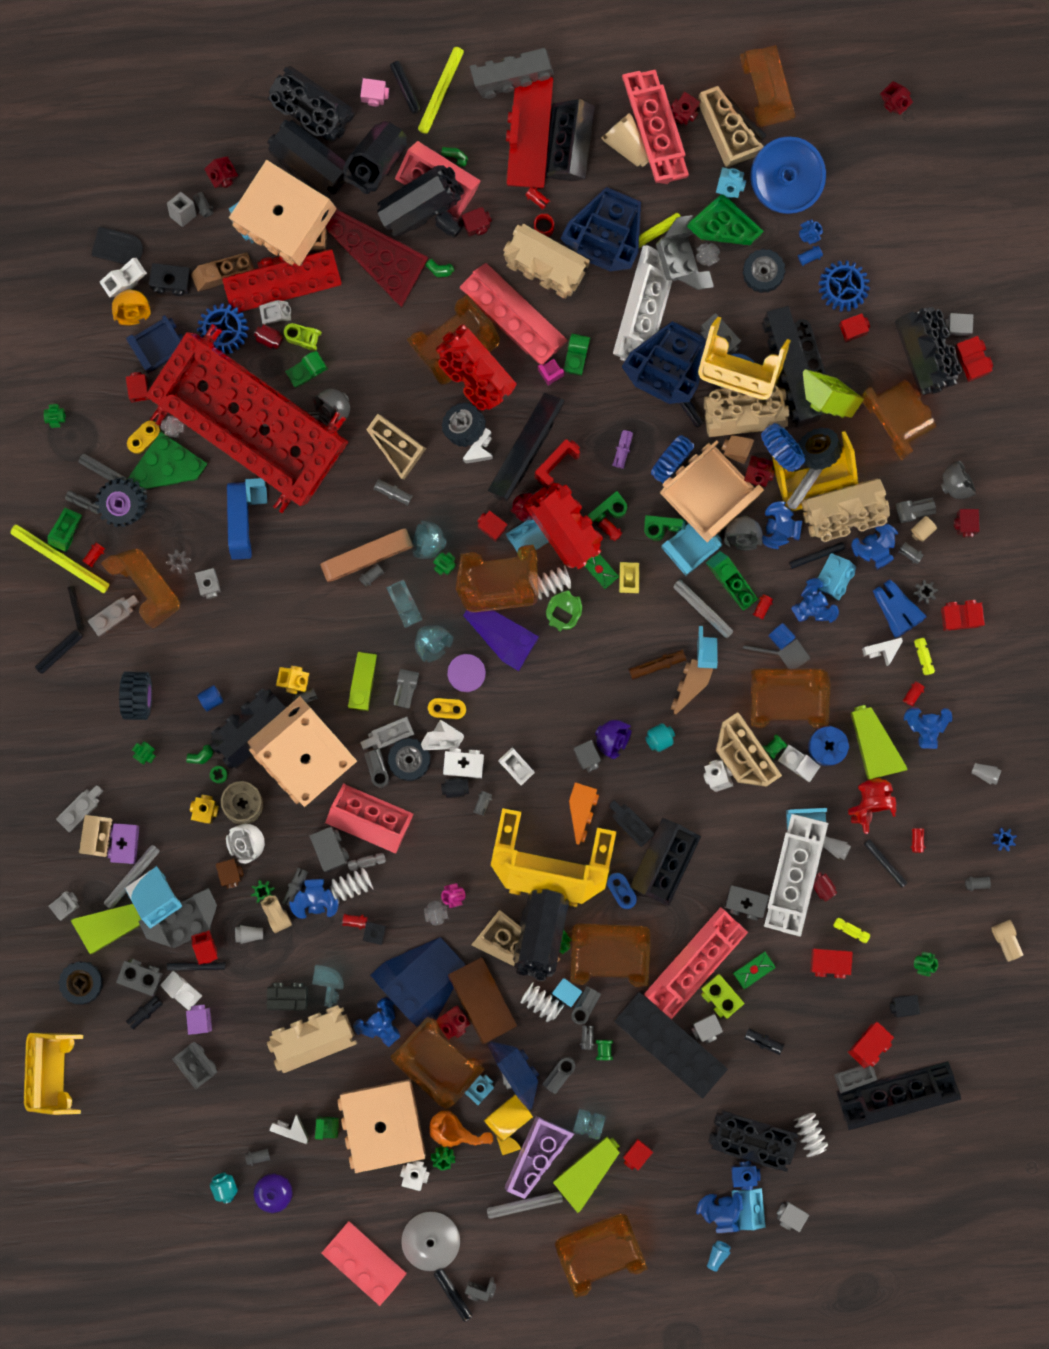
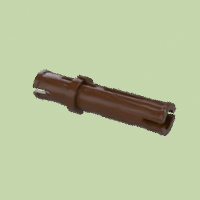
(657, 664)

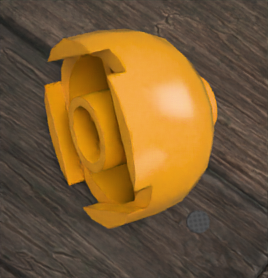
(130, 307)

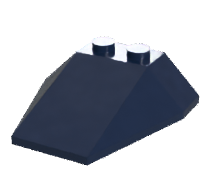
(606, 231)
(667, 364)
(419, 979)
(516, 1071)

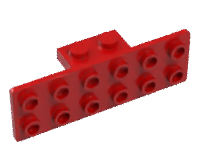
(529, 134)
(281, 281)

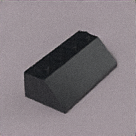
(569, 140)
(665, 861)

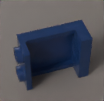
(155, 344)

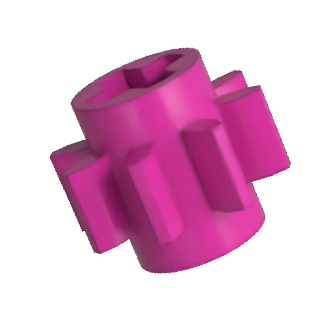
(453, 895)

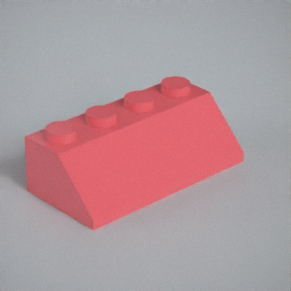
(421, 159)
(369, 818)
(364, 1263)

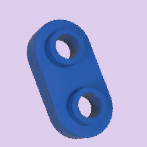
(621, 890)

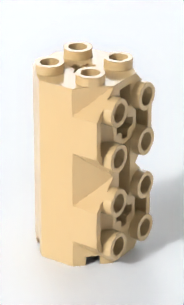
(546, 260)
(738, 413)
(837, 511)
(311, 1039)

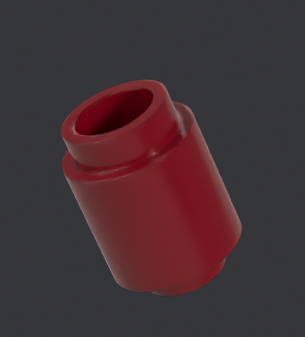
(268, 336)
(824, 887)

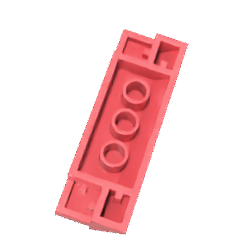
(656, 126)
(513, 314)
(695, 963)

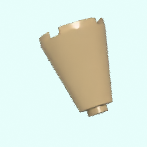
(627, 141)

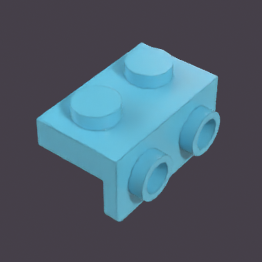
(836, 576)

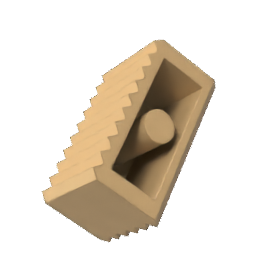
(95, 835)

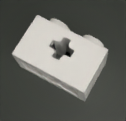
(473, 770)

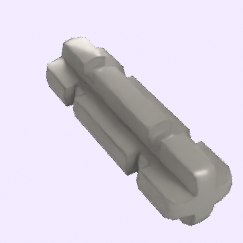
(366, 861)

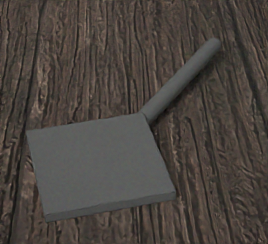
(792, 655)

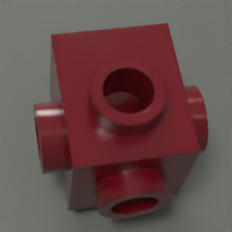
(896, 98)
(685, 109)
(221, 172)
(759, 471)
(519, 507)
(453, 1023)

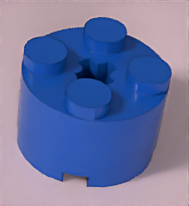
(829, 735)

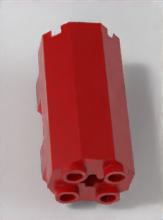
(469, 361)
(563, 525)

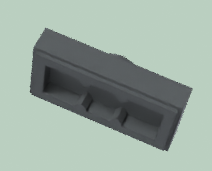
(855, 1078)

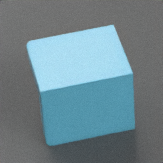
(256, 491)
(567, 992)

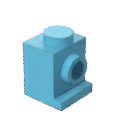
(477, 1096)

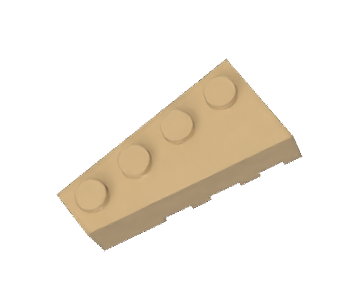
(728, 130)
(499, 938)

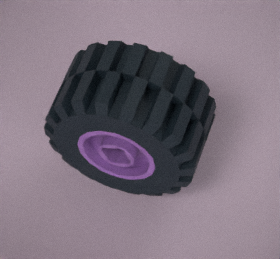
(121, 502)
(135, 695)

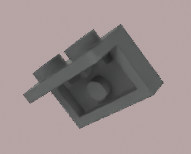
(195, 1065)
(481, 1292)

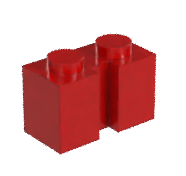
(973, 359)
(962, 616)
(831, 962)
(871, 1045)

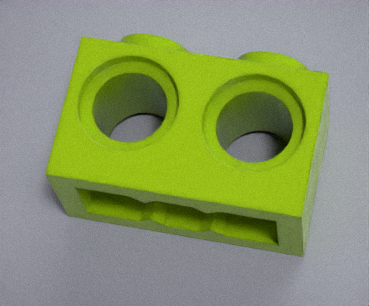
(726, 992)

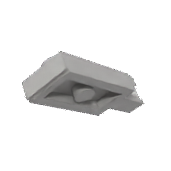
(112, 615)
(388, 734)
(81, 806)

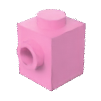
(374, 92)

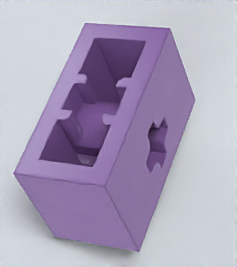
(128, 853)
(199, 1020)

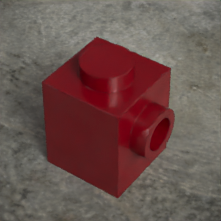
(476, 221)
(967, 522)

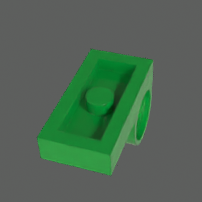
(576, 354)
(309, 368)
(607, 506)
(662, 522)
(62, 532)
(326, 1127)

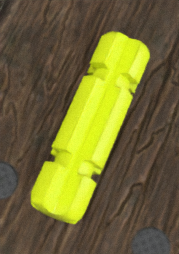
(924, 656)
(851, 930)

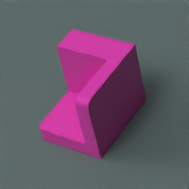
(550, 372)

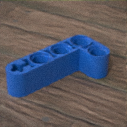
(238, 521)

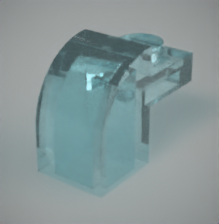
(404, 603)
(331, 979)

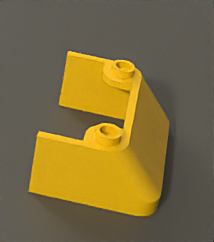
(736, 373)
(831, 478)
(46, 1073)

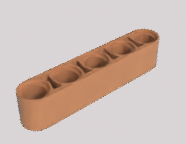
(366, 555)

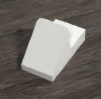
(476, 452)
(888, 648)
(442, 738)
(799, 763)
(516, 766)
(181, 990)
(296, 1132)

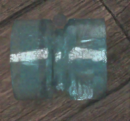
(584, 1118)

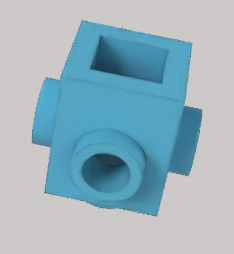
(731, 182)

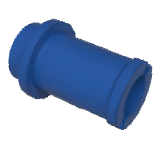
(810, 255)

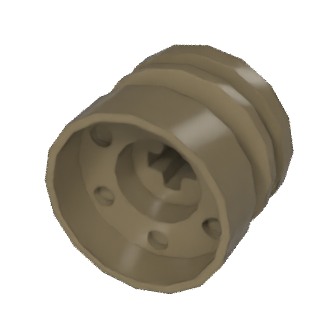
(232, 798)

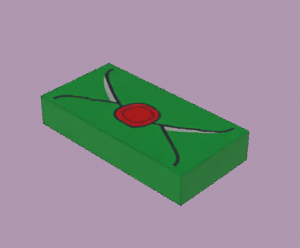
(601, 571)
(754, 970)

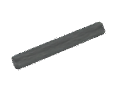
(100, 469)

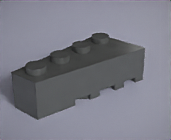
(511, 73)

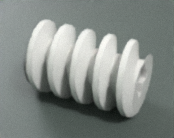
(553, 582)
(350, 885)
(541, 1003)
(810, 1133)

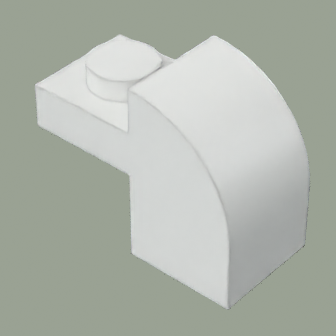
(123, 279)

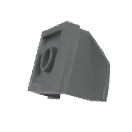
(678, 256)
(190, 919)

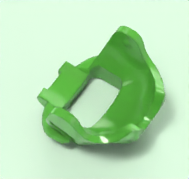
(567, 603)

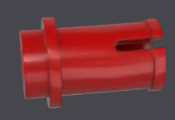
(536, 196)
(610, 529)
(93, 554)
(763, 606)
(914, 693)
(918, 841)
(354, 921)

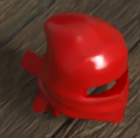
(875, 798)

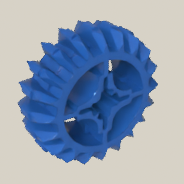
(850, 288)
(226, 314)
(783, 447)
(672, 458)

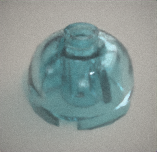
(428, 540)
(431, 642)

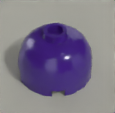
(612, 737)
(273, 1193)

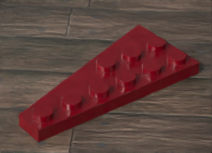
(383, 258)

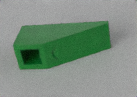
(731, 580)

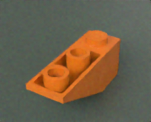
(580, 805)

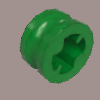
(224, 772)

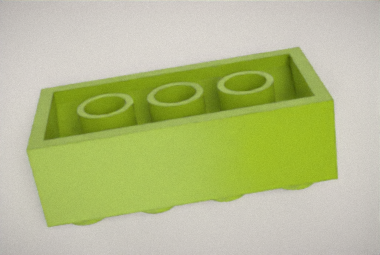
(830, 394)

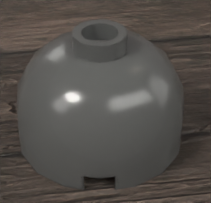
(330, 402)
(957, 482)
(743, 533)

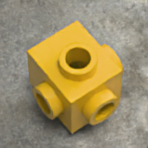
(292, 679)
(209, 814)

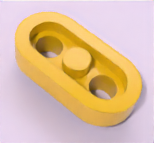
(143, 437)
(446, 708)

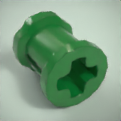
(774, 747)
(604, 1049)

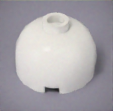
(245, 842)

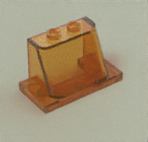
(769, 85)
(901, 415)

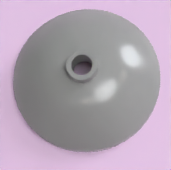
(434, 1227)

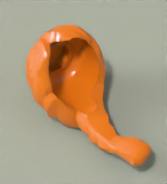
(449, 1132)

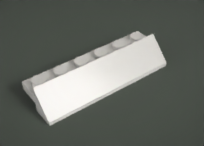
(644, 304)
(795, 874)

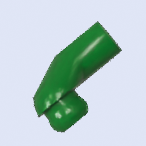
(457, 154)
(441, 270)
(202, 757)

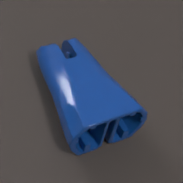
(898, 609)

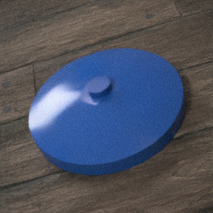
(788, 175)

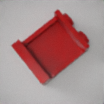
(542, 473)

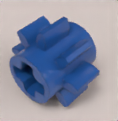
(810, 231)
(1006, 834)

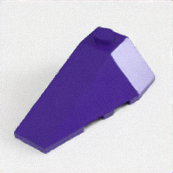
(504, 637)

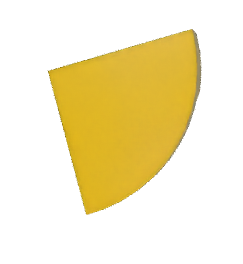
(508, 1145)

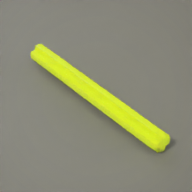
(59, 558)

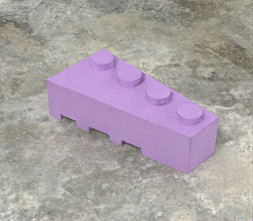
(536, 1155)

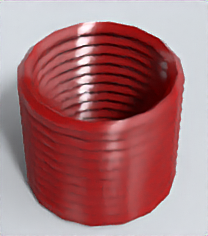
(544, 217)

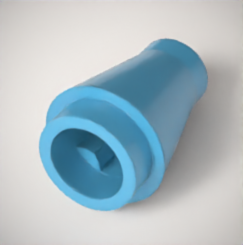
(719, 1253)

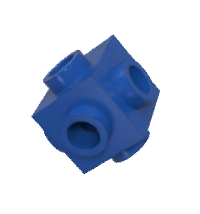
(738, 1172)

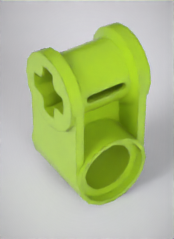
(303, 337)

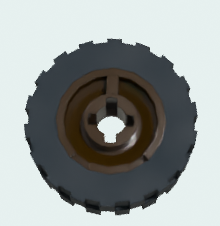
(820, 448)
(69, 982)

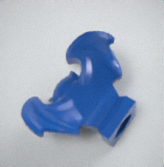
(782, 527)
(875, 547)
(814, 604)
(928, 726)
(315, 898)
(380, 1023)
(724, 1214)

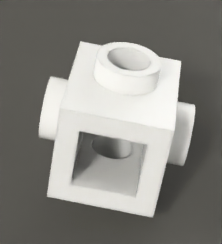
(718, 775)
(414, 1182)

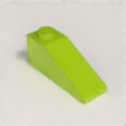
(362, 682)

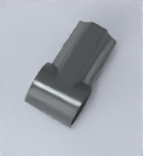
(910, 510)
(406, 683)
(376, 766)
(586, 1004)
(558, 1075)

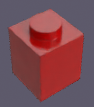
(854, 327)
(137, 387)
(491, 525)
(204, 947)
(637, 1155)

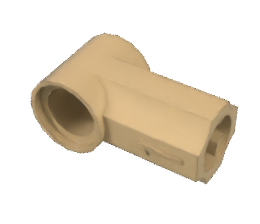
(923, 529)
(276, 915)
(1006, 936)

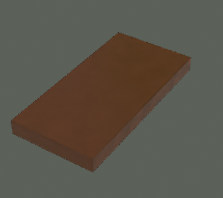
(482, 1000)

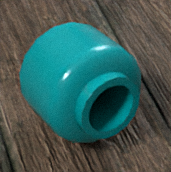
(660, 737)
(223, 1187)

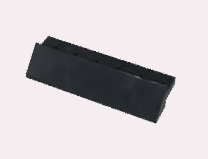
(526, 447)
(899, 1095)

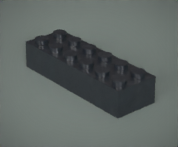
(780, 327)
(670, 1045)

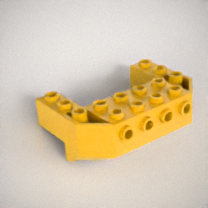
(531, 872)

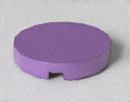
(466, 673)

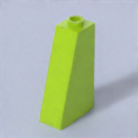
(875, 746)
(106, 926)
(585, 1174)

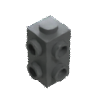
(723, 331)

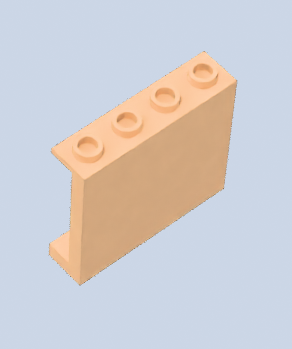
(709, 492)

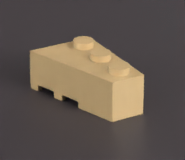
(396, 445)

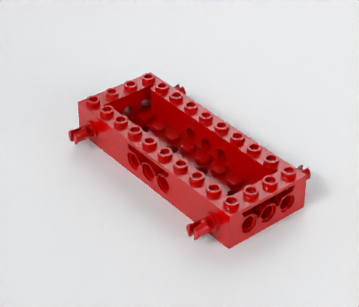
(240, 433)

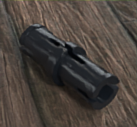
(144, 1012)
(764, 1041)

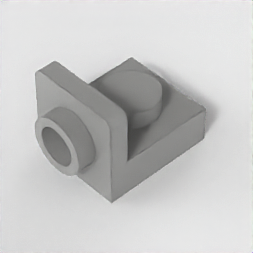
(275, 312)
(64, 905)

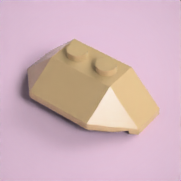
(745, 754)

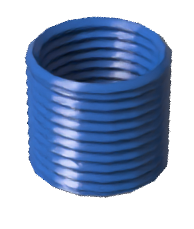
(782, 636)
(210, 698)

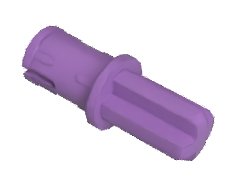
(623, 449)

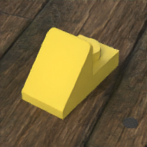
(629, 577)

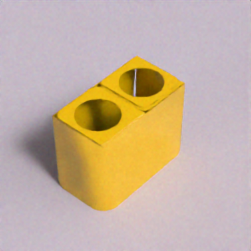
(508, 1118)

